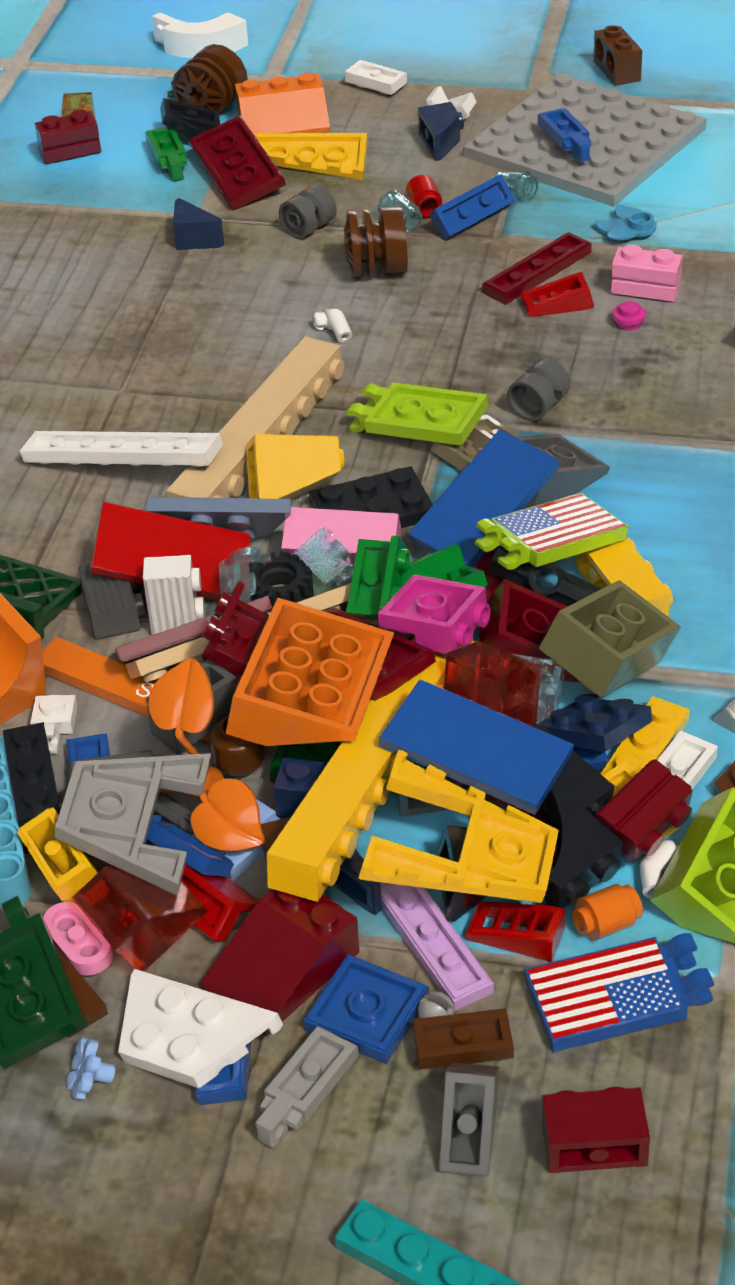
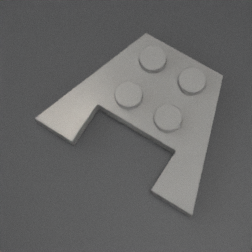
(113, 806)

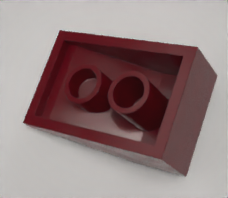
(520, 621)
(283, 952)

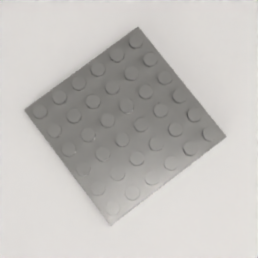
(626, 137)

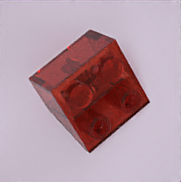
(495, 680)
(136, 915)

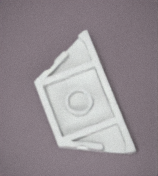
(187, 1029)

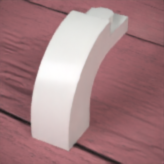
(187, 38)

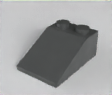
(576, 469)

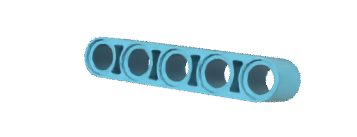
(13, 863)

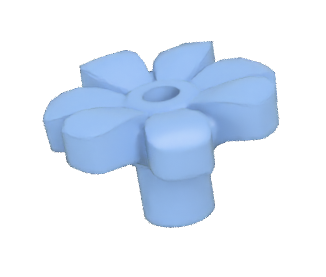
(87, 1069)

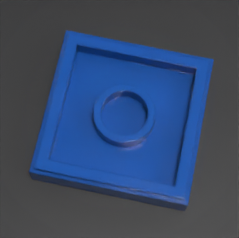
(367, 1007)

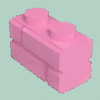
(647, 273)

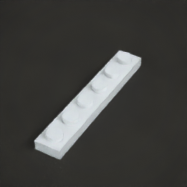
(122, 448)

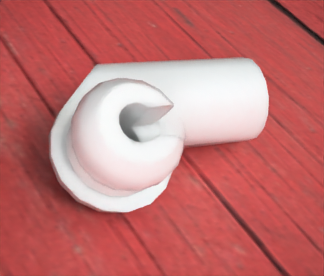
(333, 320)
(652, 867)

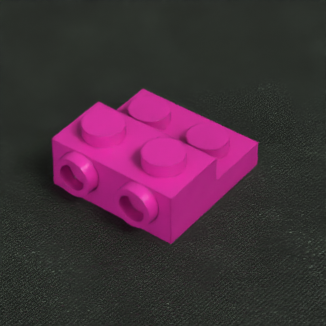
(437, 612)

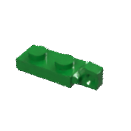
(167, 151)

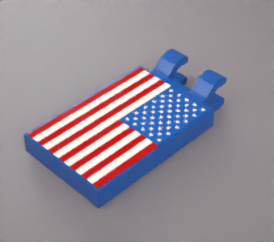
(617, 990)

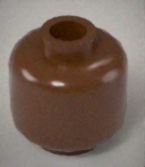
(234, 754)

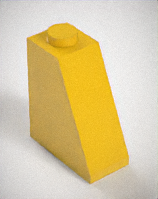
(291, 464)

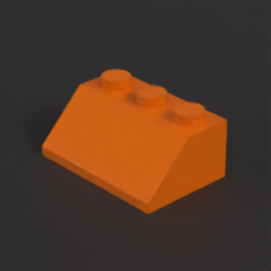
(284, 104)

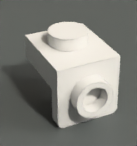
(462, 103)

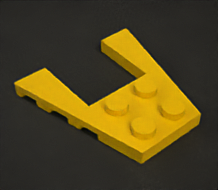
(501, 850)

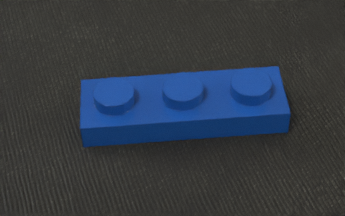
(472, 207)

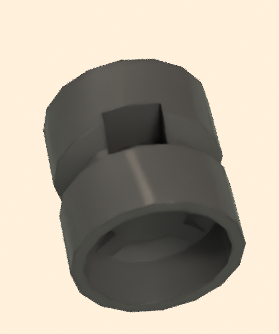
(307, 211)
(538, 389)

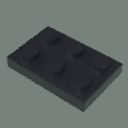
(387, 492)

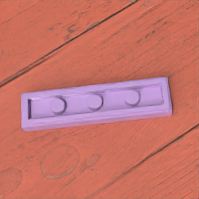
(436, 944)

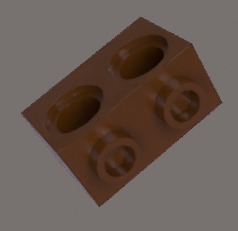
(617, 55)

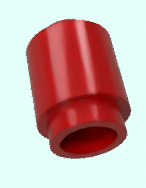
(424, 194)

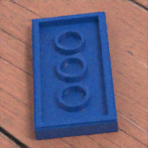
(492, 485)
(477, 746)

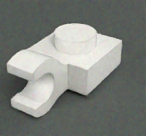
(58, 715)

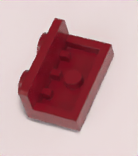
(235, 632)

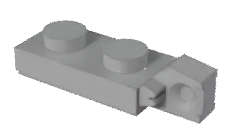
(303, 1084)

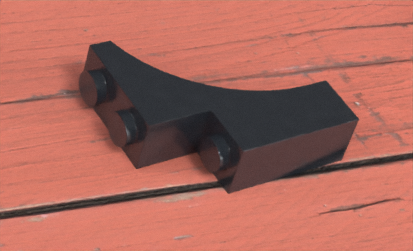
(583, 844)

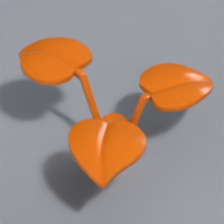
(229, 809)

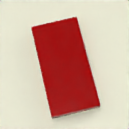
(133, 534)

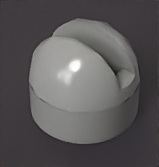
(435, 1004)

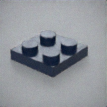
(597, 722)

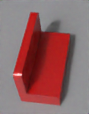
(222, 900)

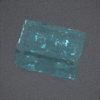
(237, 569)

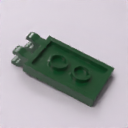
(34, 988)

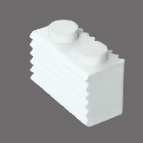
(171, 592)

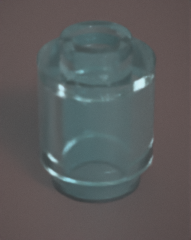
(411, 211)

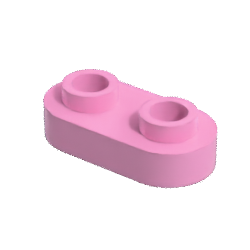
(82, 943)

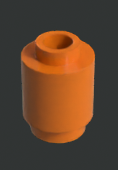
(607, 911)

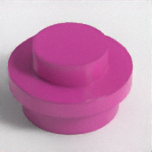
(629, 316)

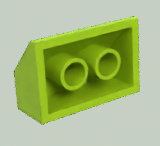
(701, 875)

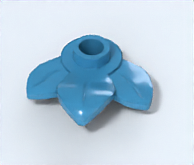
(628, 224)

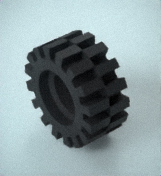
(286, 571)

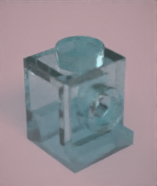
(326, 558)

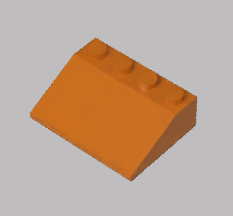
(307, 678)

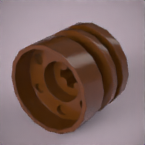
(210, 78)
(376, 241)

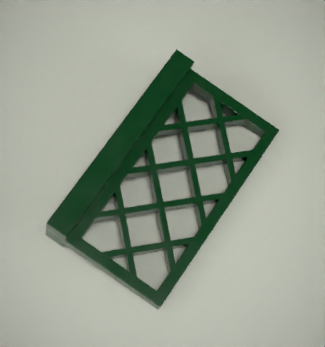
(31, 606)

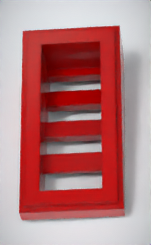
(559, 296)
(528, 942)

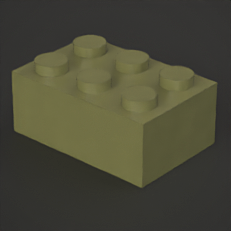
(609, 638)

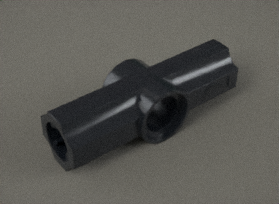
(566, 591)

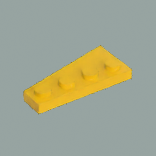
(318, 152)

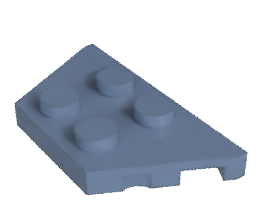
(247, 515)

